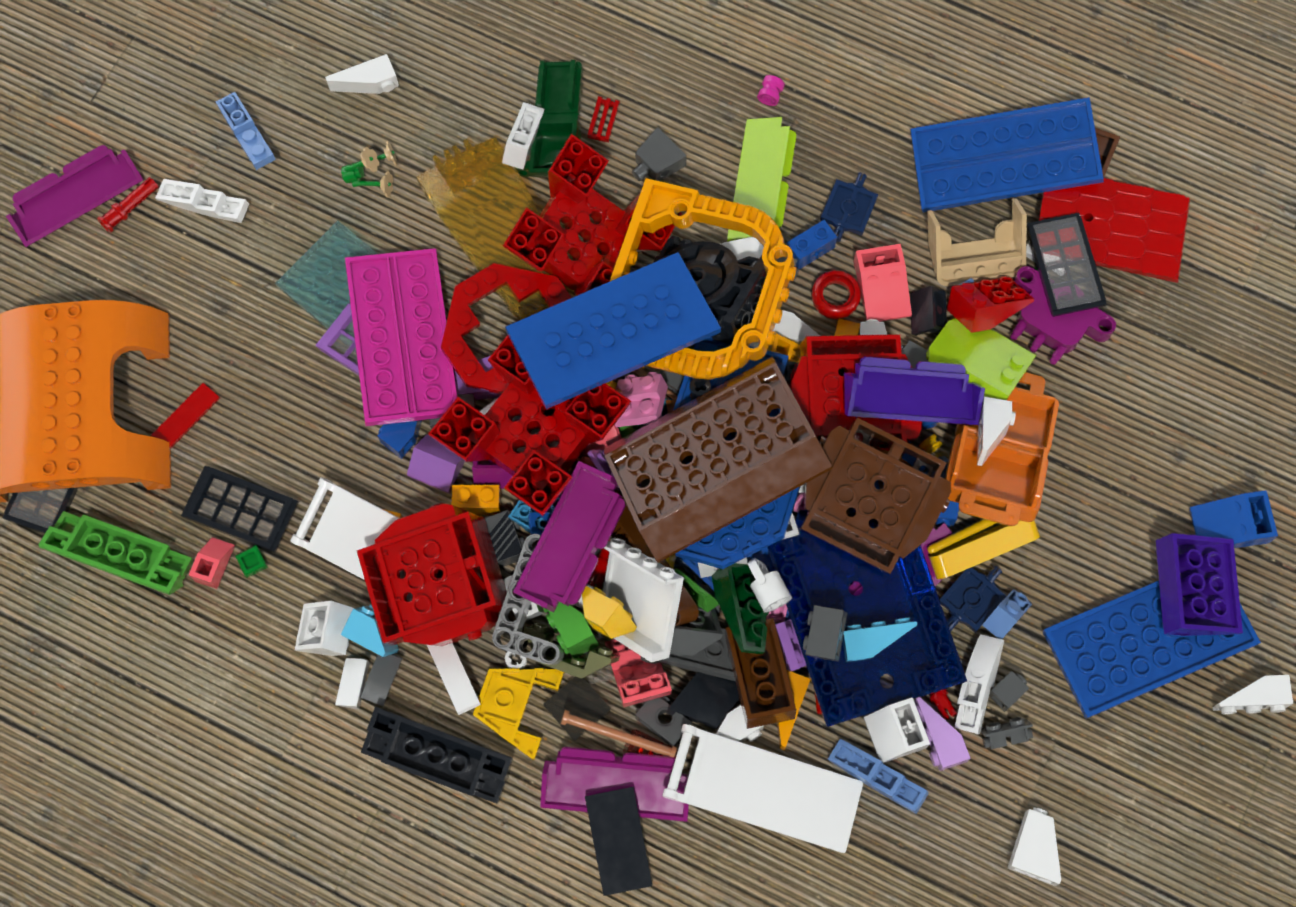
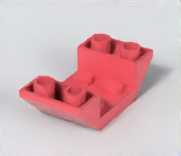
(635, 678)

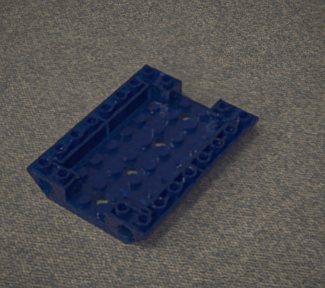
(917, 661)

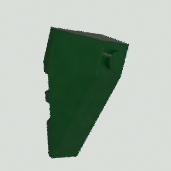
(741, 607)

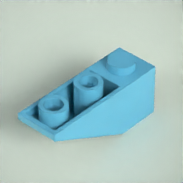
(867, 642)

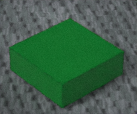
(251, 561)

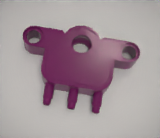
(1061, 331)

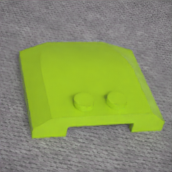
(987, 355)

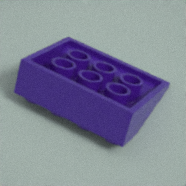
(1198, 585)

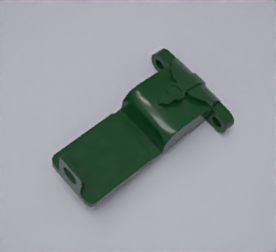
(560, 97)

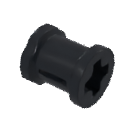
(698, 388)

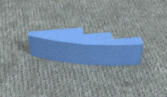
(878, 776)

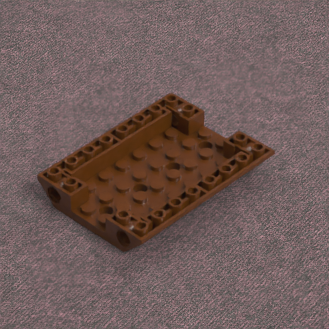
(725, 476)

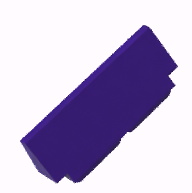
(923, 393)

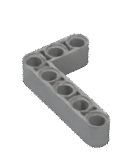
(522, 605)

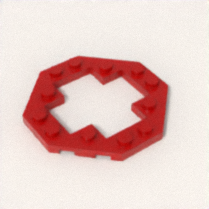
(462, 319)

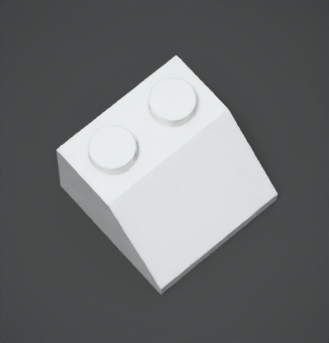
(322, 628)

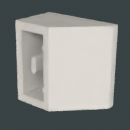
(897, 730)

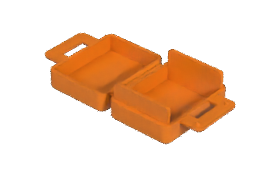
(1014, 474)

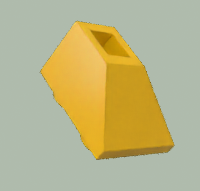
(606, 614)

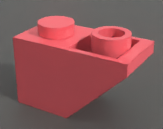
(211, 562)

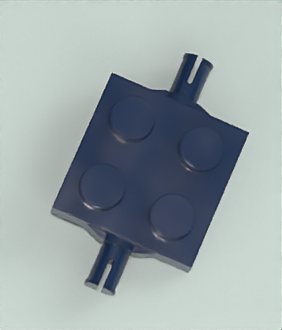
(849, 207)
(972, 598)

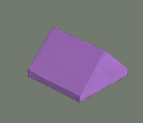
(434, 464)

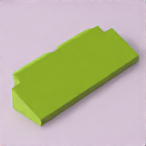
(763, 161)

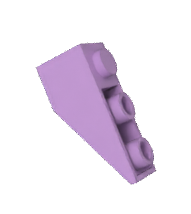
(945, 741)

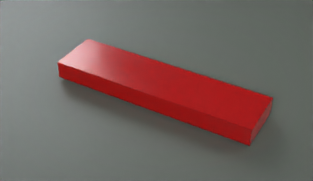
(186, 415)

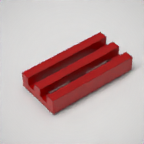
(607, 103)

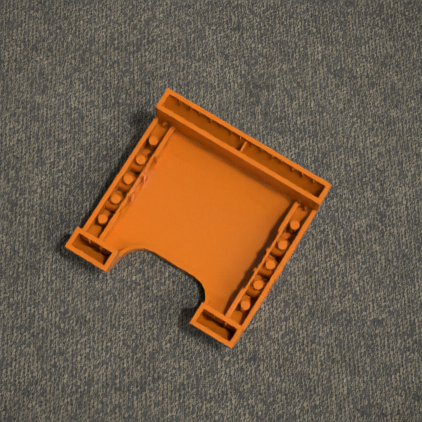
(61, 396)

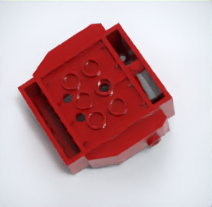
(822, 390)
(442, 608)

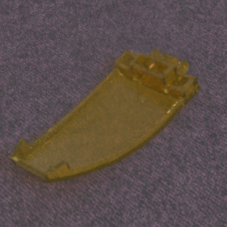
(480, 206)

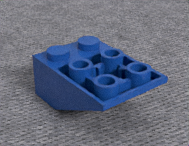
(1242, 517)

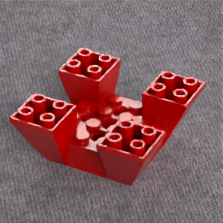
(572, 202)
(539, 470)

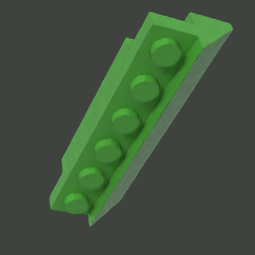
(117, 552)

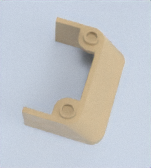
(979, 258)

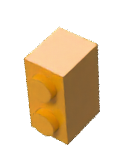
(477, 498)

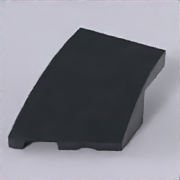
(706, 700)

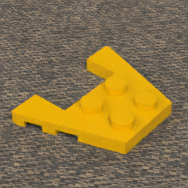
(505, 701)

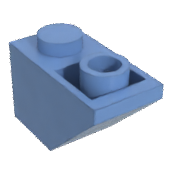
(1007, 614)

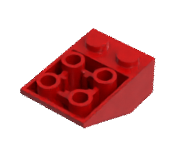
(987, 302)

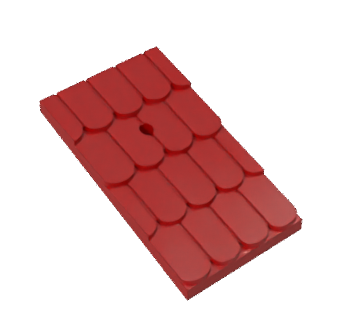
(1127, 225)

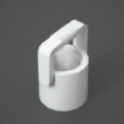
(768, 586)

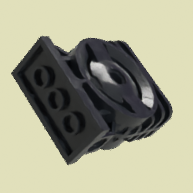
(730, 300)

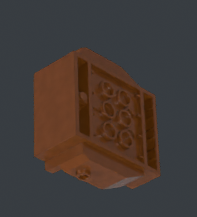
(903, 507)

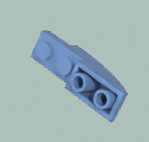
(245, 131)

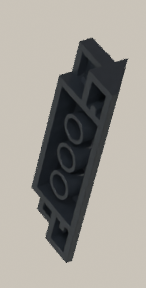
(436, 755)

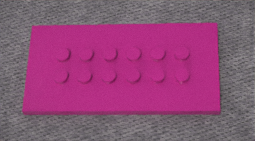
(400, 336)

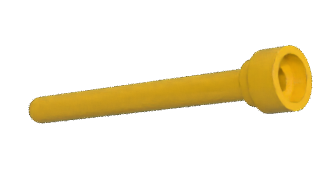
(960, 535)

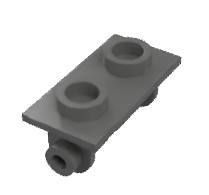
(1015, 729)

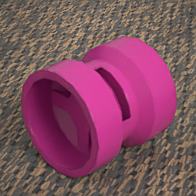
(770, 92)

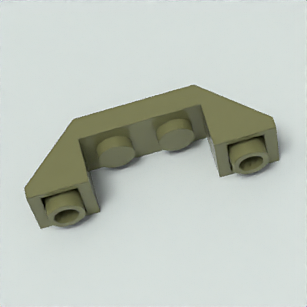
(596, 661)

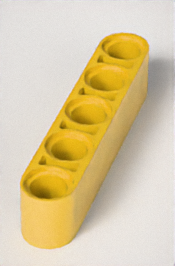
(982, 548)

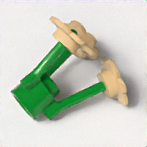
(354, 172)

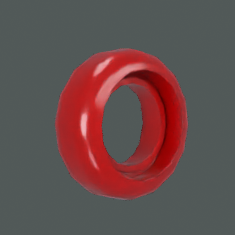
(832, 311)

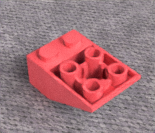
(883, 282)

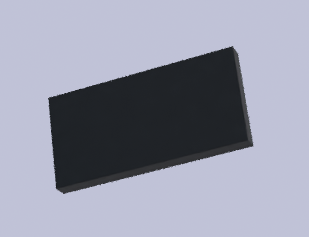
(618, 841)

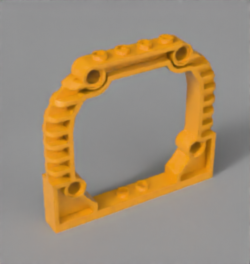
(658, 208)

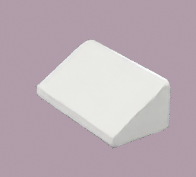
(352, 683)

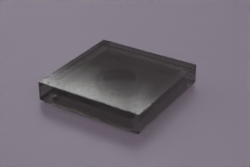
(581, 701)

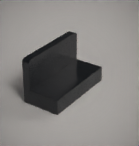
(928, 310)

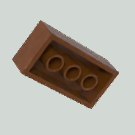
(762, 681)

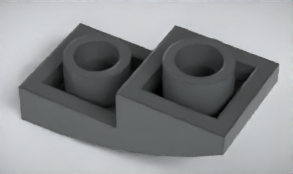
(381, 678)

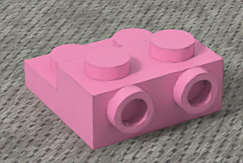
(647, 398)

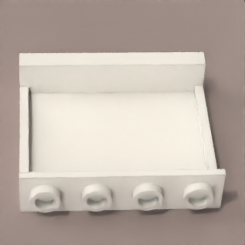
(648, 594)

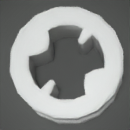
(509, 662)

